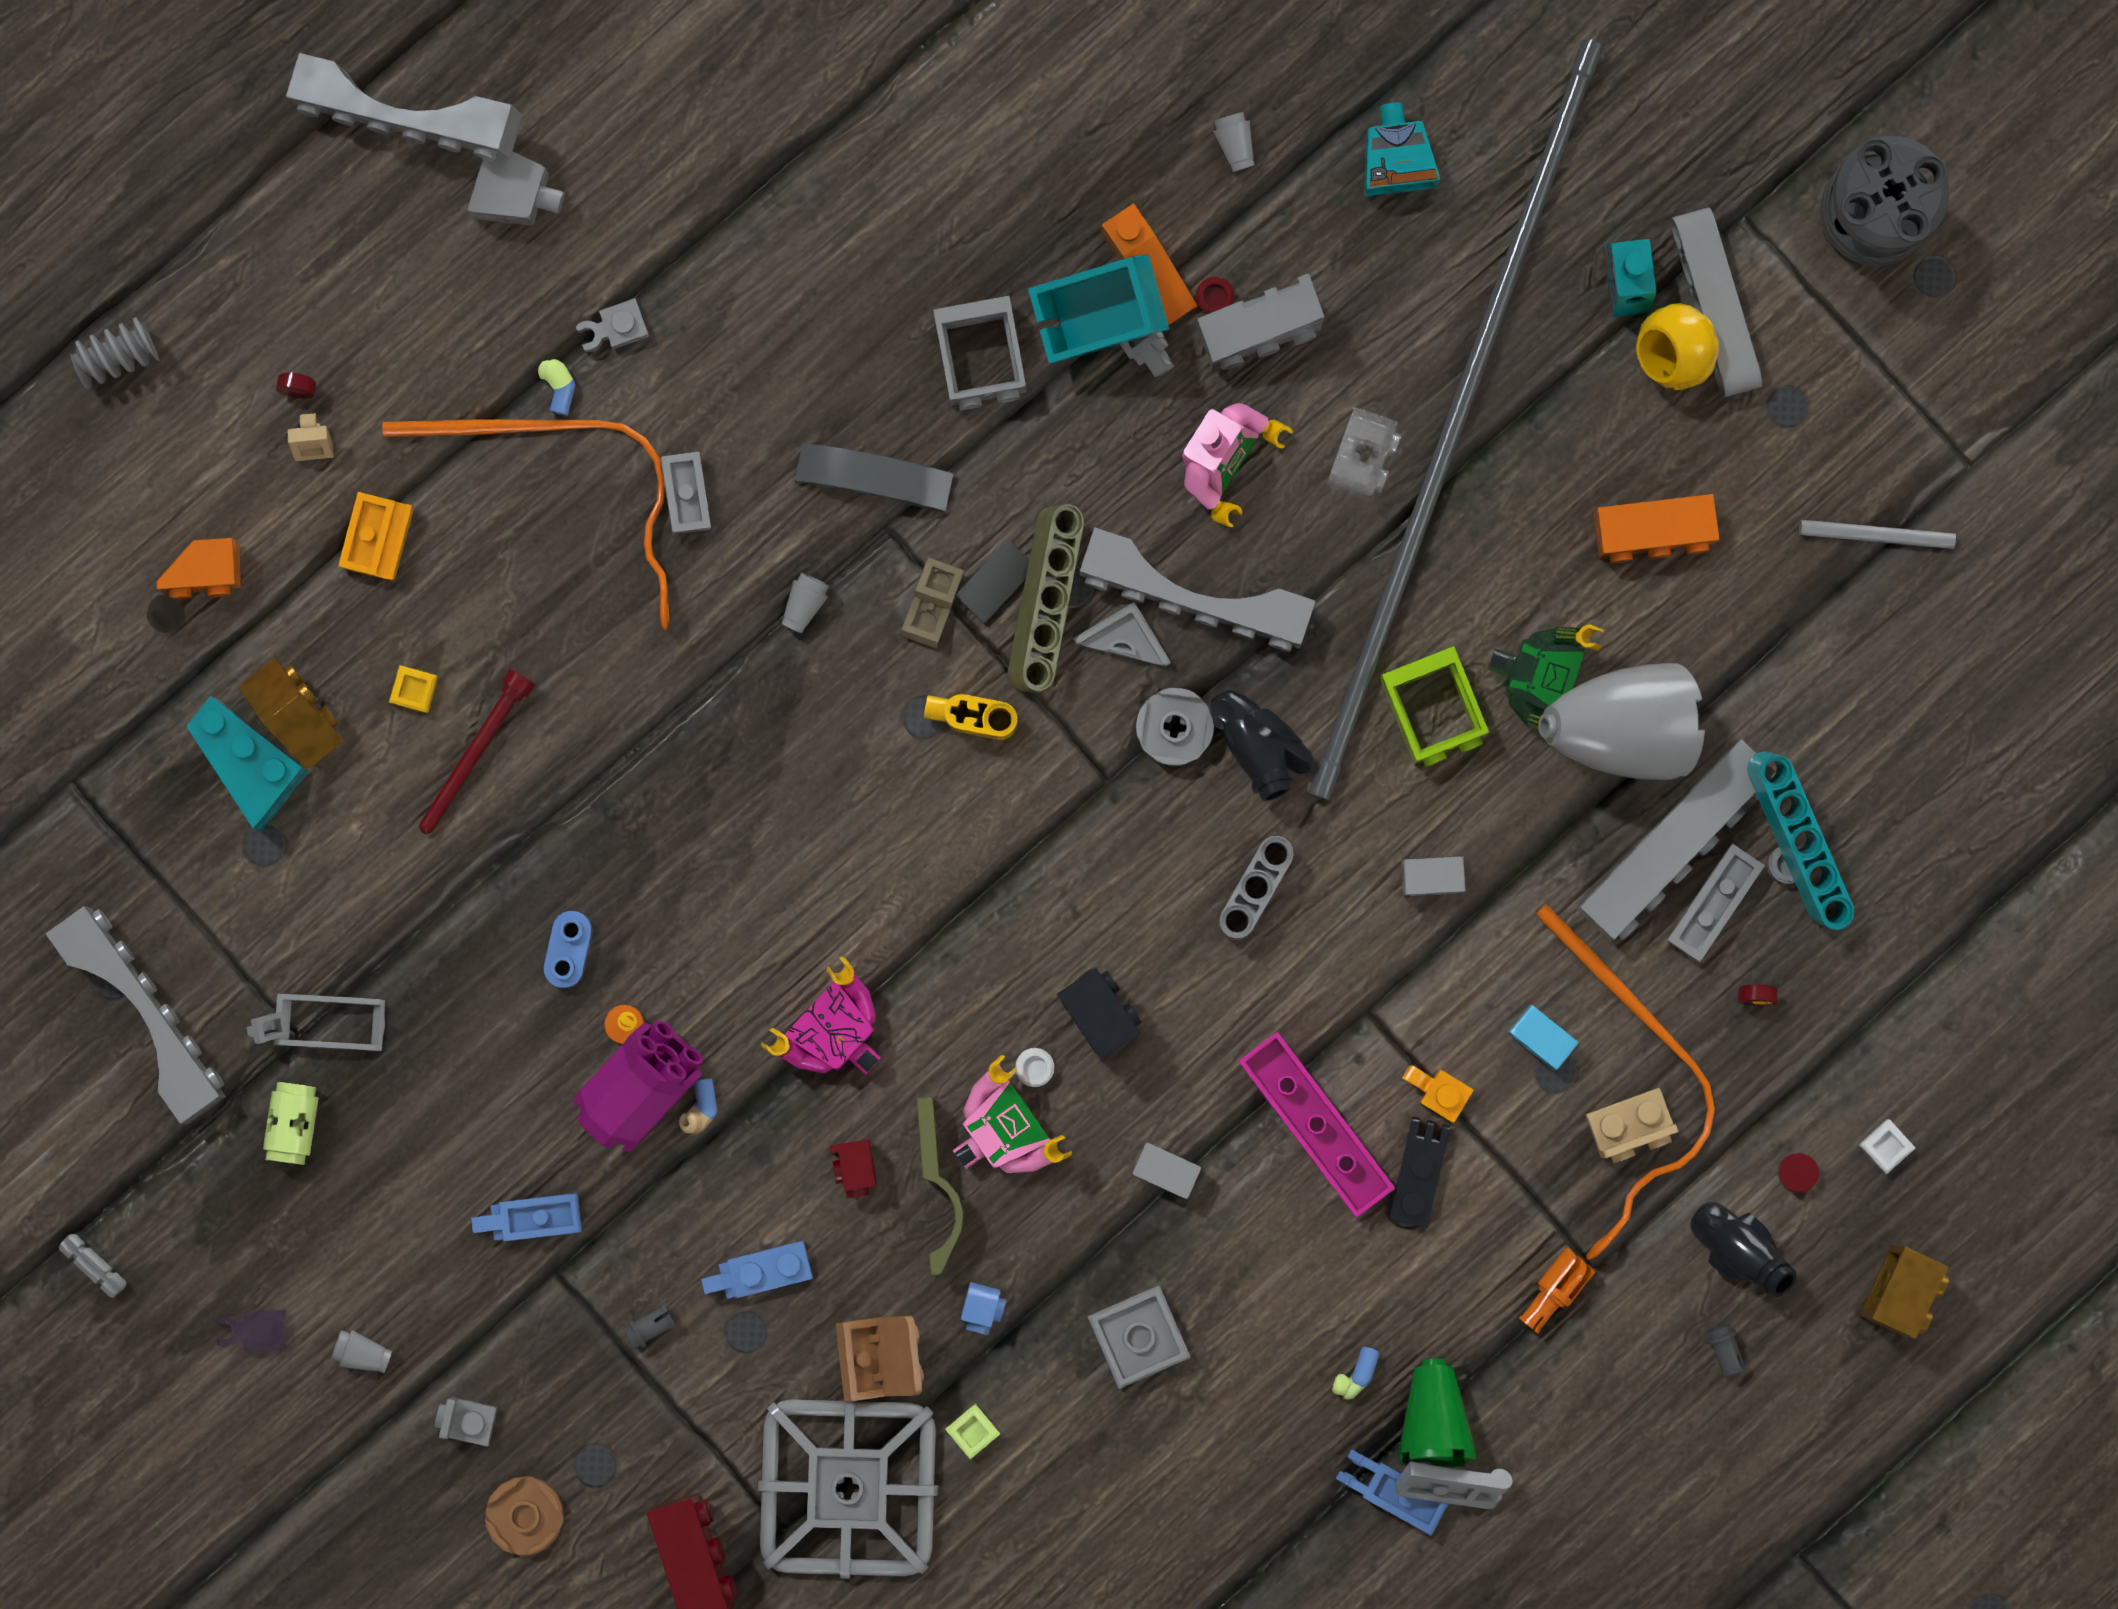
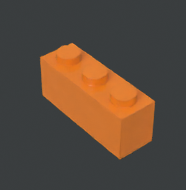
(1656, 528)

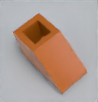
(204, 566)

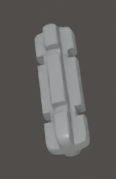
(92, 1265)

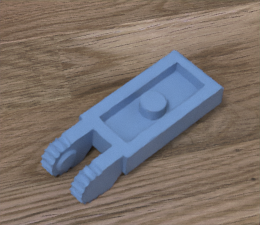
(1382, 1492)

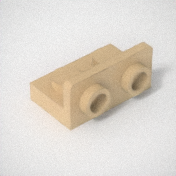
(1631, 1124)

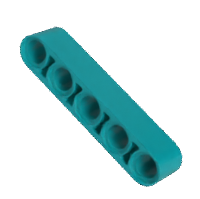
(1813, 853)

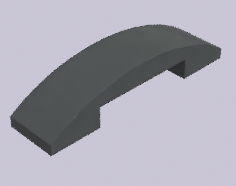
(874, 476)

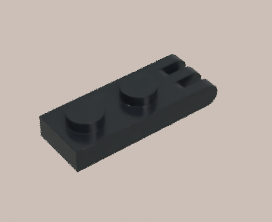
(1419, 1174)

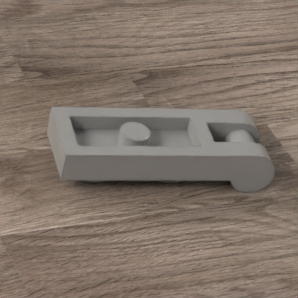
(1453, 1485)

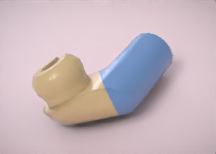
(702, 1111)

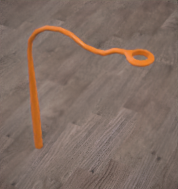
(479, 427)
(1618, 988)

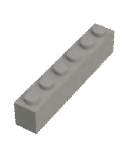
(1672, 844)

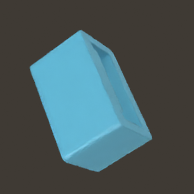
(1543, 1037)

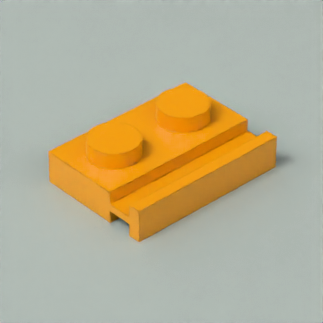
(376, 536)

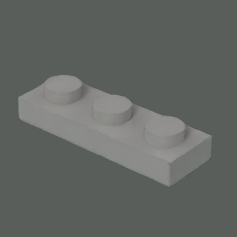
(1715, 903)

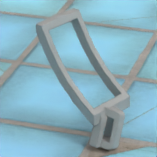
(281, 1023)

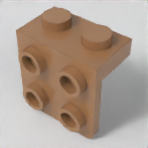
(879, 1358)

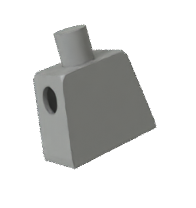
(513, 191)

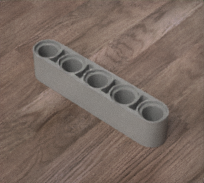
(1717, 298)

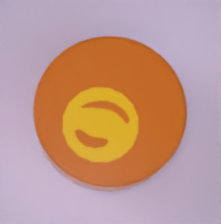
(622, 1022)

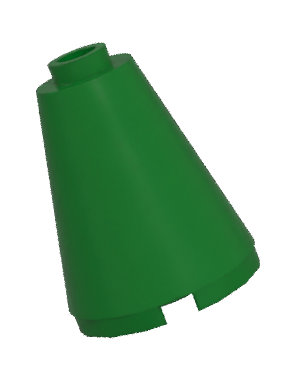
(1436, 1419)

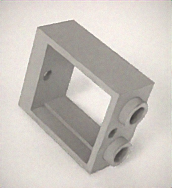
(973, 314)

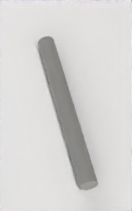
(1877, 534)

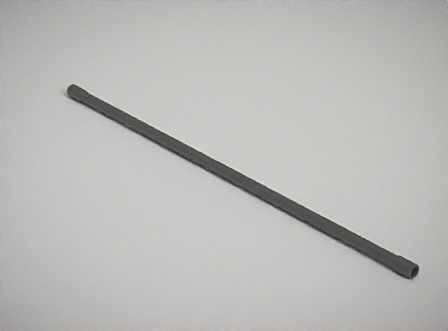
(1330, 765)

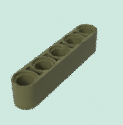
(1058, 584)

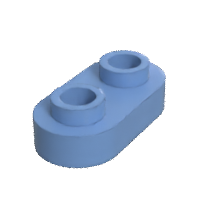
(568, 949)

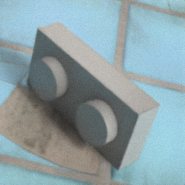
(685, 493)

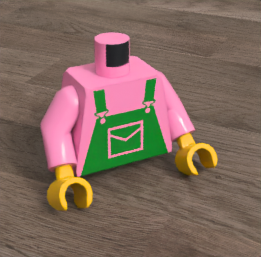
(1219, 451)
(1004, 1127)

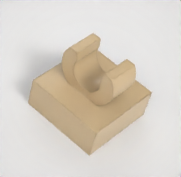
(310, 440)

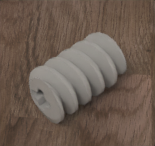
(113, 353)

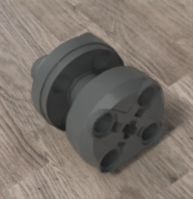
(1884, 201)

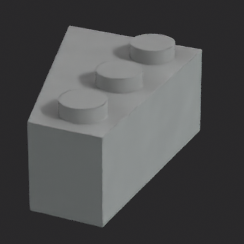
(1261, 324)

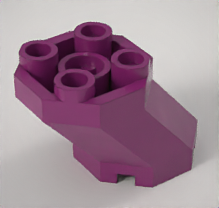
(638, 1086)

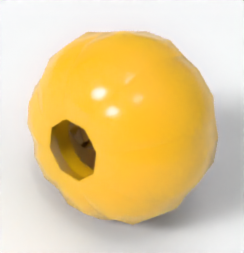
(1677, 346)

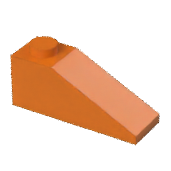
(1132, 236)

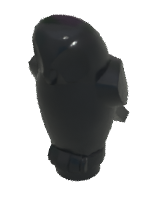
(1260, 743)
(1742, 1248)

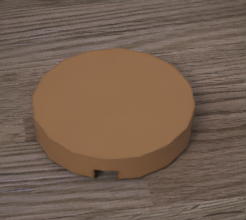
(524, 1515)

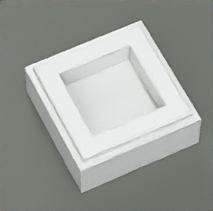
(1886, 1146)

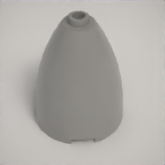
(1630, 722)

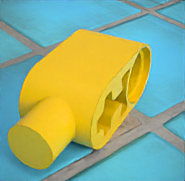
(941, 708)

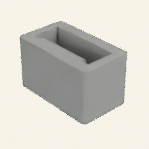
(1433, 876)
(1166, 1170)

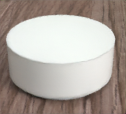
(1034, 1067)

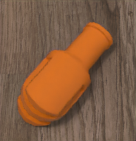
(1558, 1288)

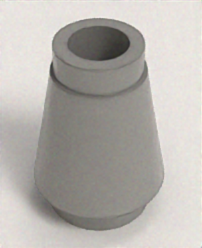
(1235, 140)
(804, 601)
(359, 1352)

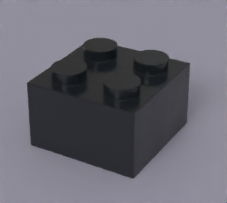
(1099, 1013)

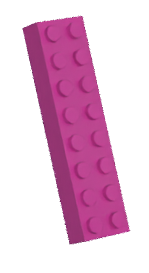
(1316, 1124)

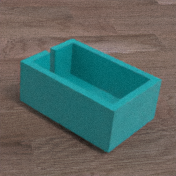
(1099, 308)

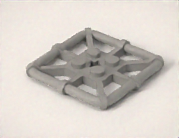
(827, 1505)

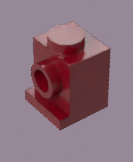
(854, 1168)

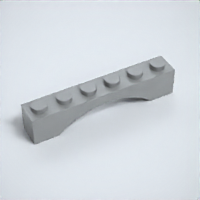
(474, 124)
(1273, 615)
(183, 1079)

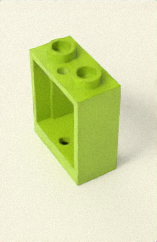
(1421, 668)

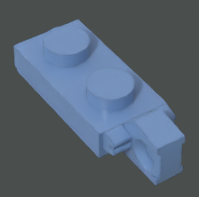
(531, 1218)
(761, 1271)

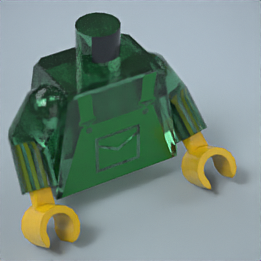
(1542, 668)

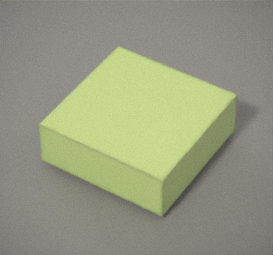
(972, 1431)

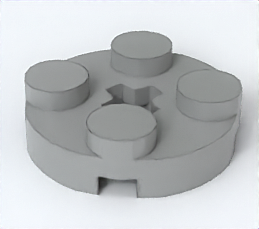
(1160, 710)

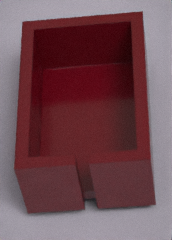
(691, 1554)

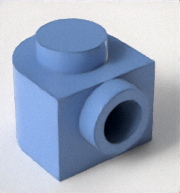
(982, 1308)

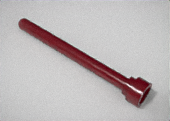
(514, 689)

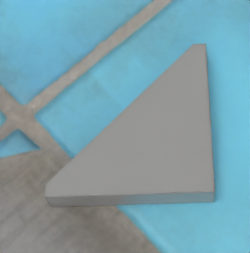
(1125, 635)

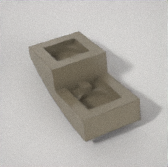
(932, 603)

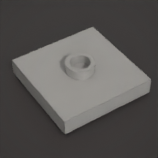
(1139, 1336)

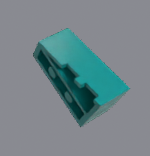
(246, 761)

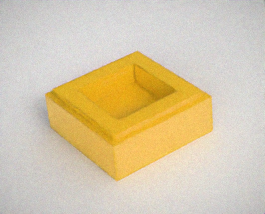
(413, 689)

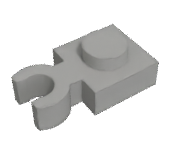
(619, 324)

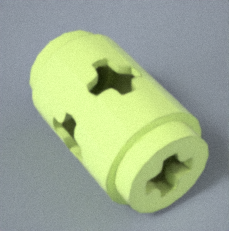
(296, 1104)

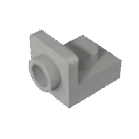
(466, 1421)

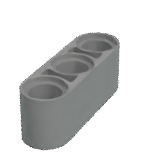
(1262, 869)

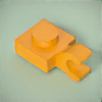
(1442, 1093)

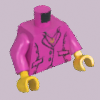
(832, 1028)

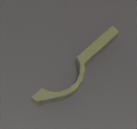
(931, 1172)

